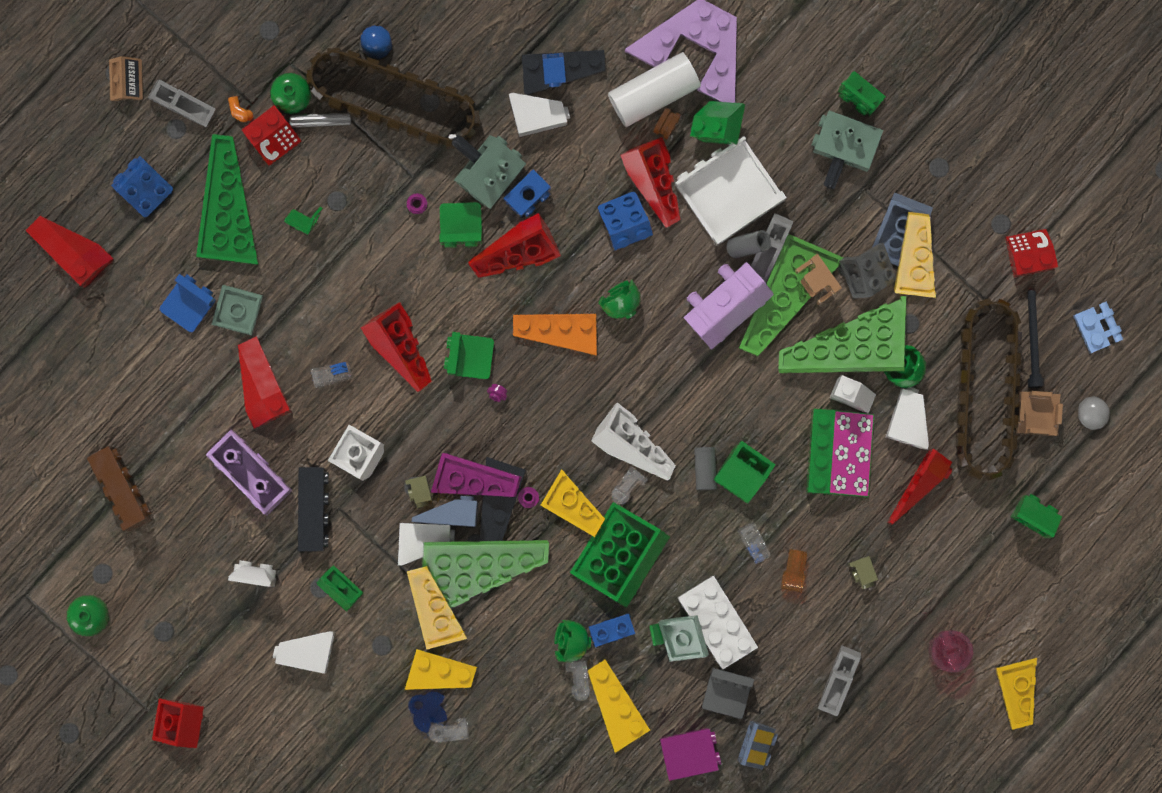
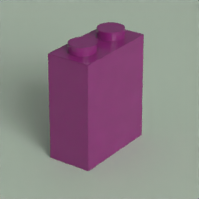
(690, 753)

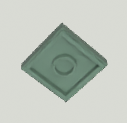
(237, 310)
(683, 638)

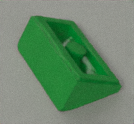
(339, 588)

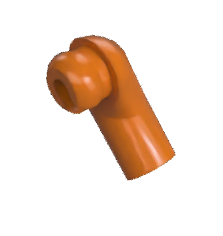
(238, 112)

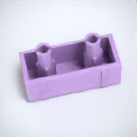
(728, 304)
(249, 472)

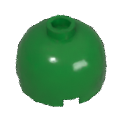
(290, 93)
(622, 301)
(914, 369)
(87, 615)
(571, 641)

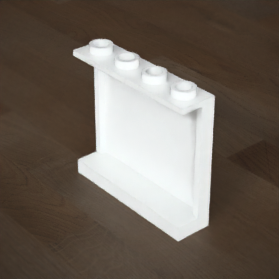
(729, 191)

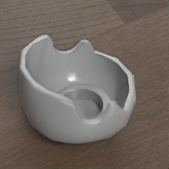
(1093, 413)

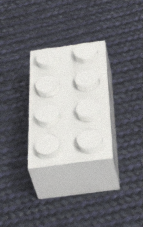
(719, 622)

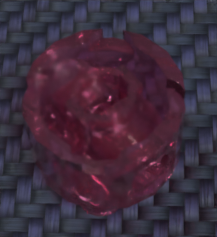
(950, 651)

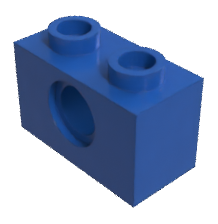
(554, 69)
(531, 182)
(611, 630)

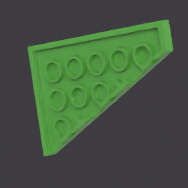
(862, 345)
(478, 566)

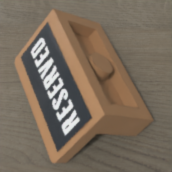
(125, 78)

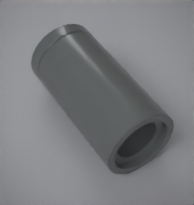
(748, 244)
(705, 468)

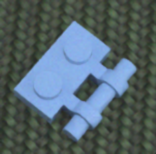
(1092, 330)

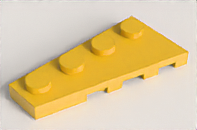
(915, 265)
(434, 613)
(618, 711)

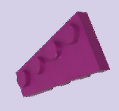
(471, 478)

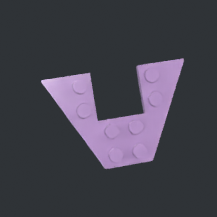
(706, 27)

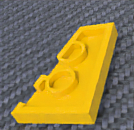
(571, 505)
(438, 672)
(1017, 689)

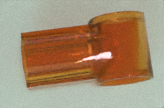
(794, 575)

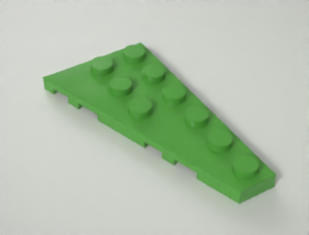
(787, 290)

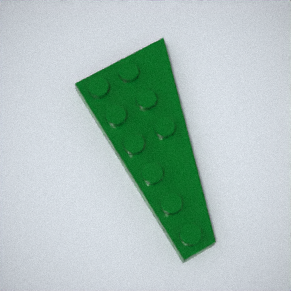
(225, 217)

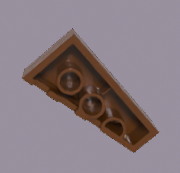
(119, 488)

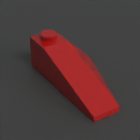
(261, 389)

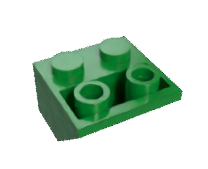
(744, 471)

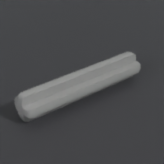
(320, 120)

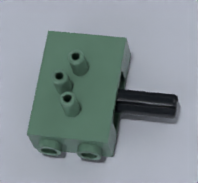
(845, 143)
(489, 168)

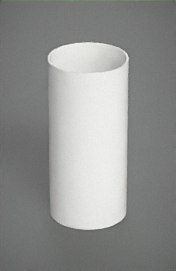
(654, 89)

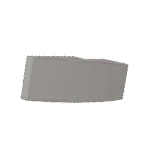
(181, 103)
(778, 231)
(839, 680)

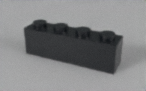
(312, 509)

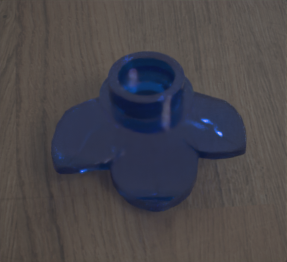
(429, 712)

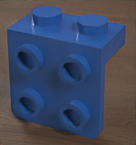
(142, 186)
(625, 220)
(187, 303)

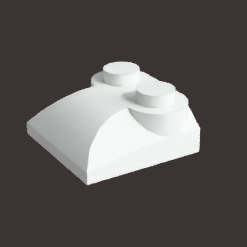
(357, 453)
(246, 573)

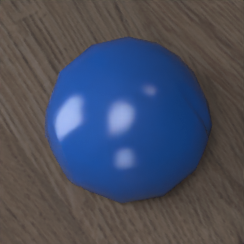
(376, 42)

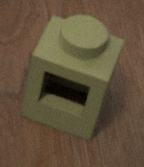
(419, 491)
(863, 572)

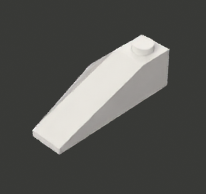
(625, 440)

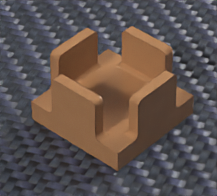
(818, 279)
(1039, 413)

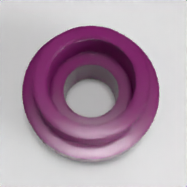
(416, 197)
(497, 392)
(533, 502)

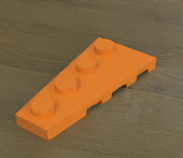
(559, 330)

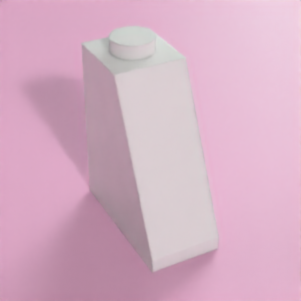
(537, 114)
(853, 394)
(909, 420)
(412, 538)
(306, 652)

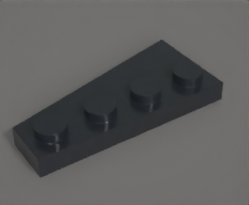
(577, 66)
(498, 509)

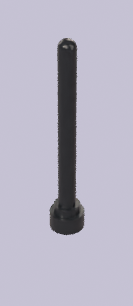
(1035, 378)

